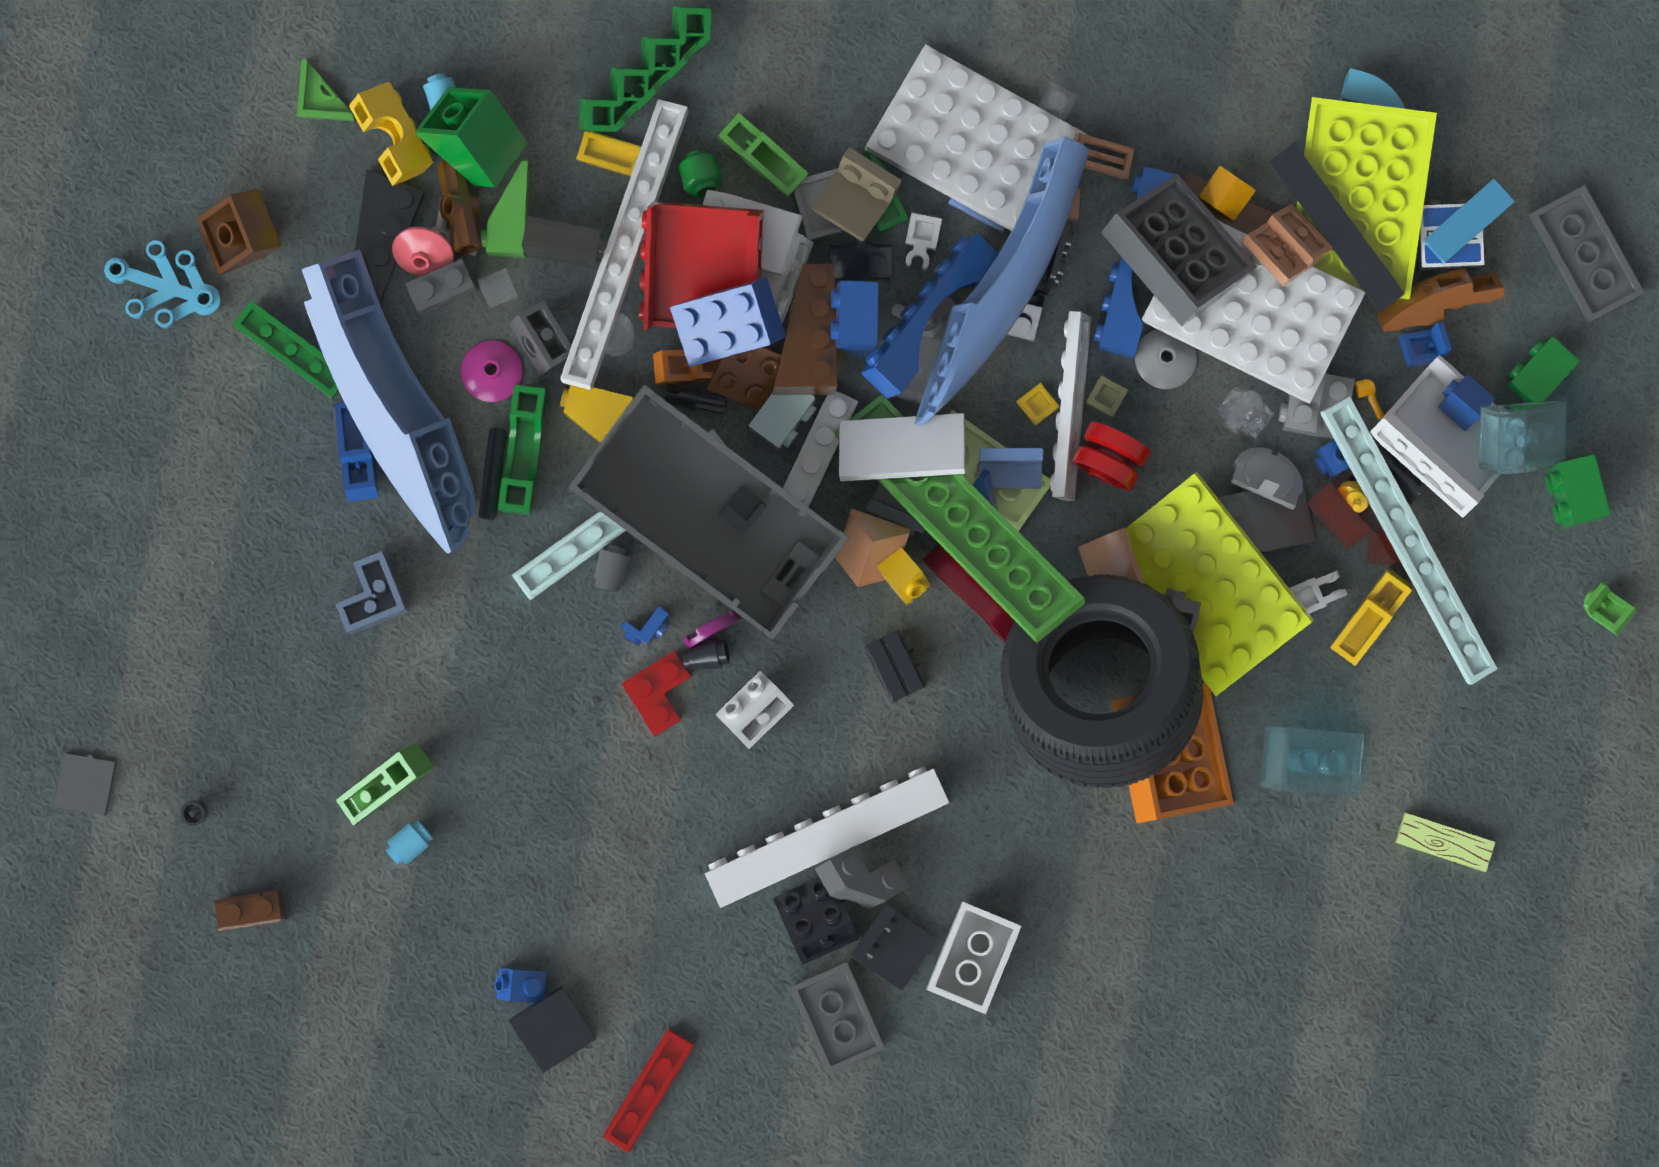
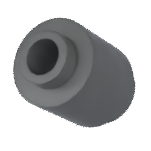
(611, 568)

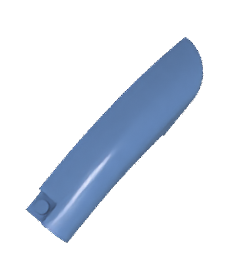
(1008, 285)
(387, 399)

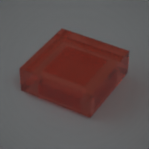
(1381, 550)

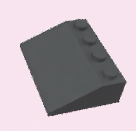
(1178, 249)

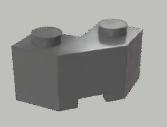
(849, 879)

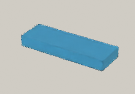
(1468, 221)

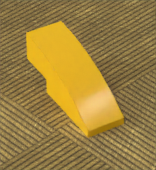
(1371, 616)

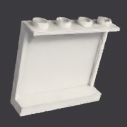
(1433, 443)

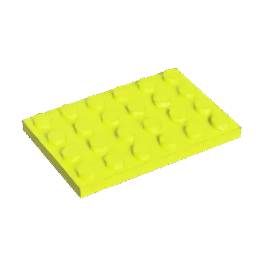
(1378, 173)
(1201, 550)

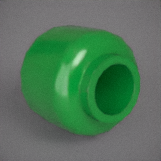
(699, 173)

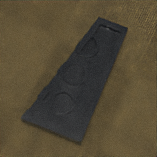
(383, 215)

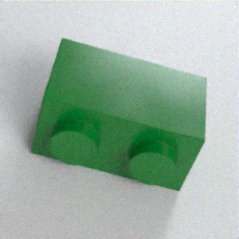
(1542, 372)

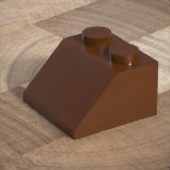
(238, 231)

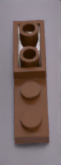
(1438, 293)

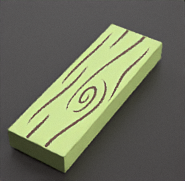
(1445, 842)

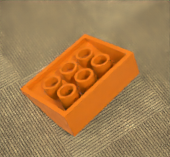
(1193, 780)

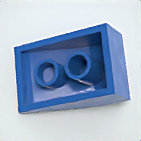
(855, 316)

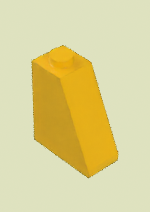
(593, 409)

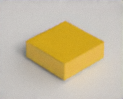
(1037, 404)

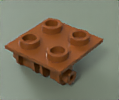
(747, 376)

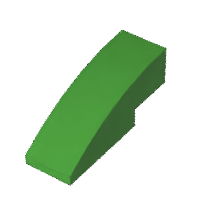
(762, 155)

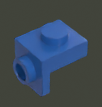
(1426, 345)
(1330, 460)
(654, 627)
(520, 985)

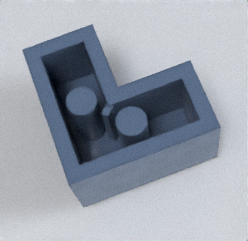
(380, 598)

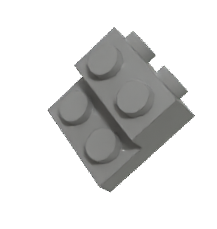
(1305, 417)

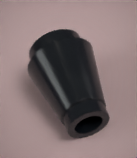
(708, 655)

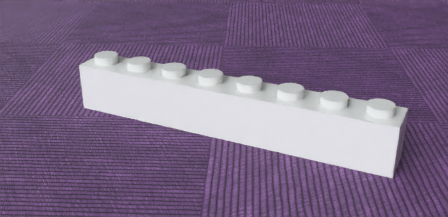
(827, 837)

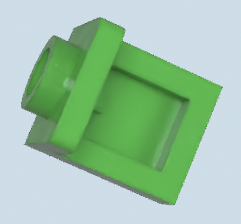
(1608, 608)

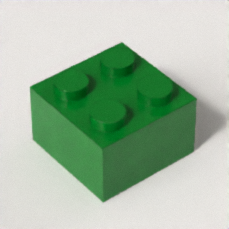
(1577, 492)

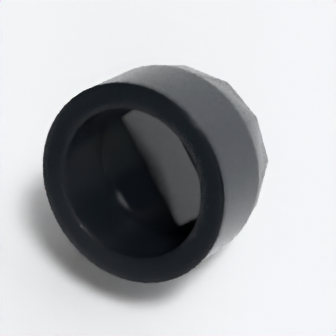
(199, 818)

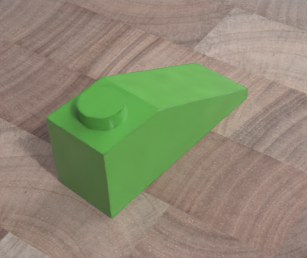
(509, 218)
(385, 783)

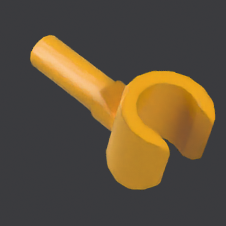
(1367, 388)

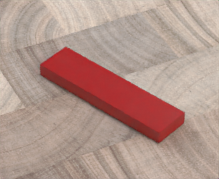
(648, 1090)

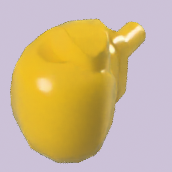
(1354, 495)

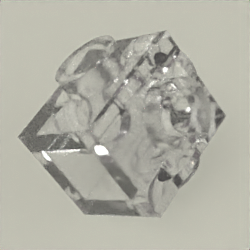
(1245, 412)

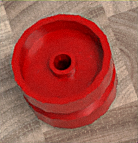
(1111, 456)

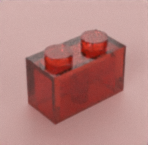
(1339, 516)

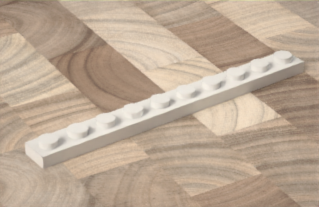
(624, 245)

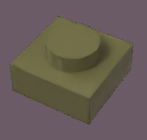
(1106, 396)

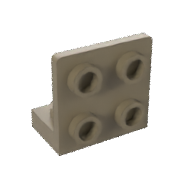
(857, 195)

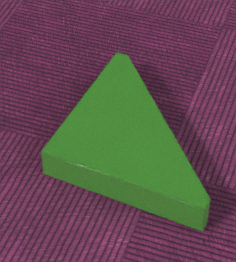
(318, 99)

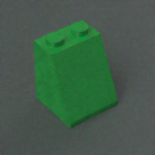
(473, 135)

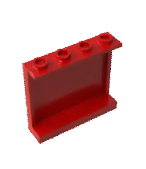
(695, 253)

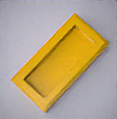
(608, 153)

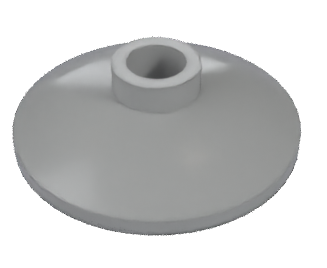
(1160, 373)

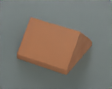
(868, 545)

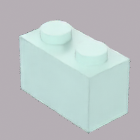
(780, 417)

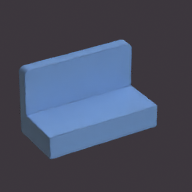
(1012, 467)

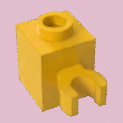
(903, 576)

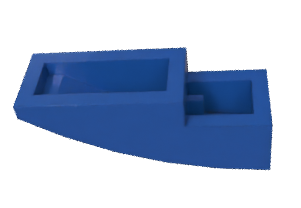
(356, 458)

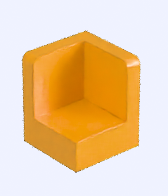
(1227, 193)

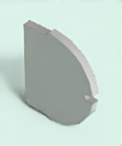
(1268, 476)

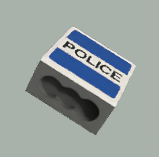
(1469, 256)

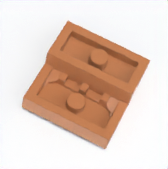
(1287, 244)
(1111, 555)

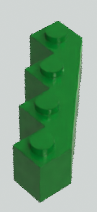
(659, 62)

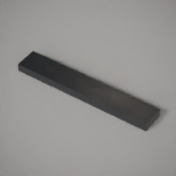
(1336, 227)

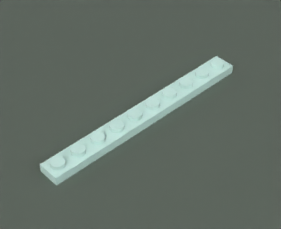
(1408, 540)

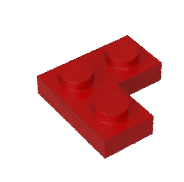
(649, 688)

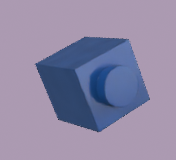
(1464, 401)

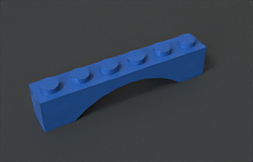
(1122, 323)
(897, 359)

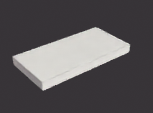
(901, 448)

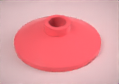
(422, 250)

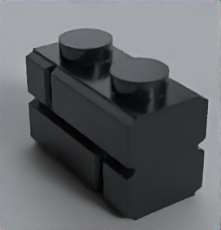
(895, 666)

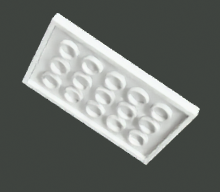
(965, 136)
(1271, 329)

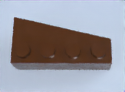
(808, 352)

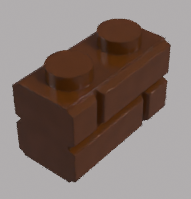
(250, 910)

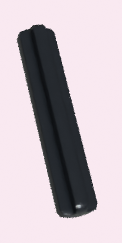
(492, 474)

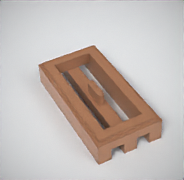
(1126, 163)

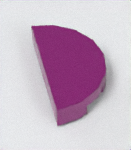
(711, 628)

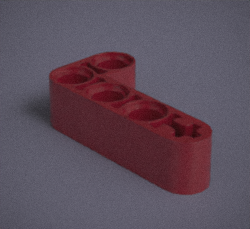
(967, 589)

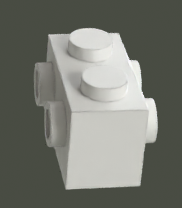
(754, 709)

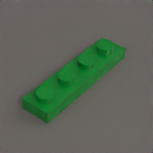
(286, 347)

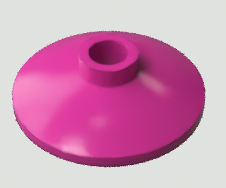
(496, 386)

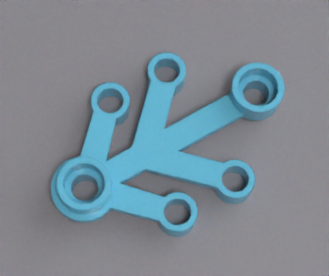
(167, 287)

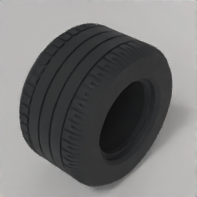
(1120, 744)

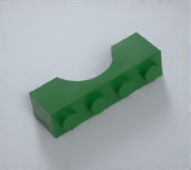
(524, 448)

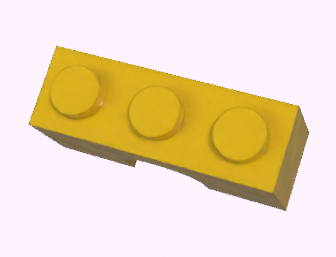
(383, 110)

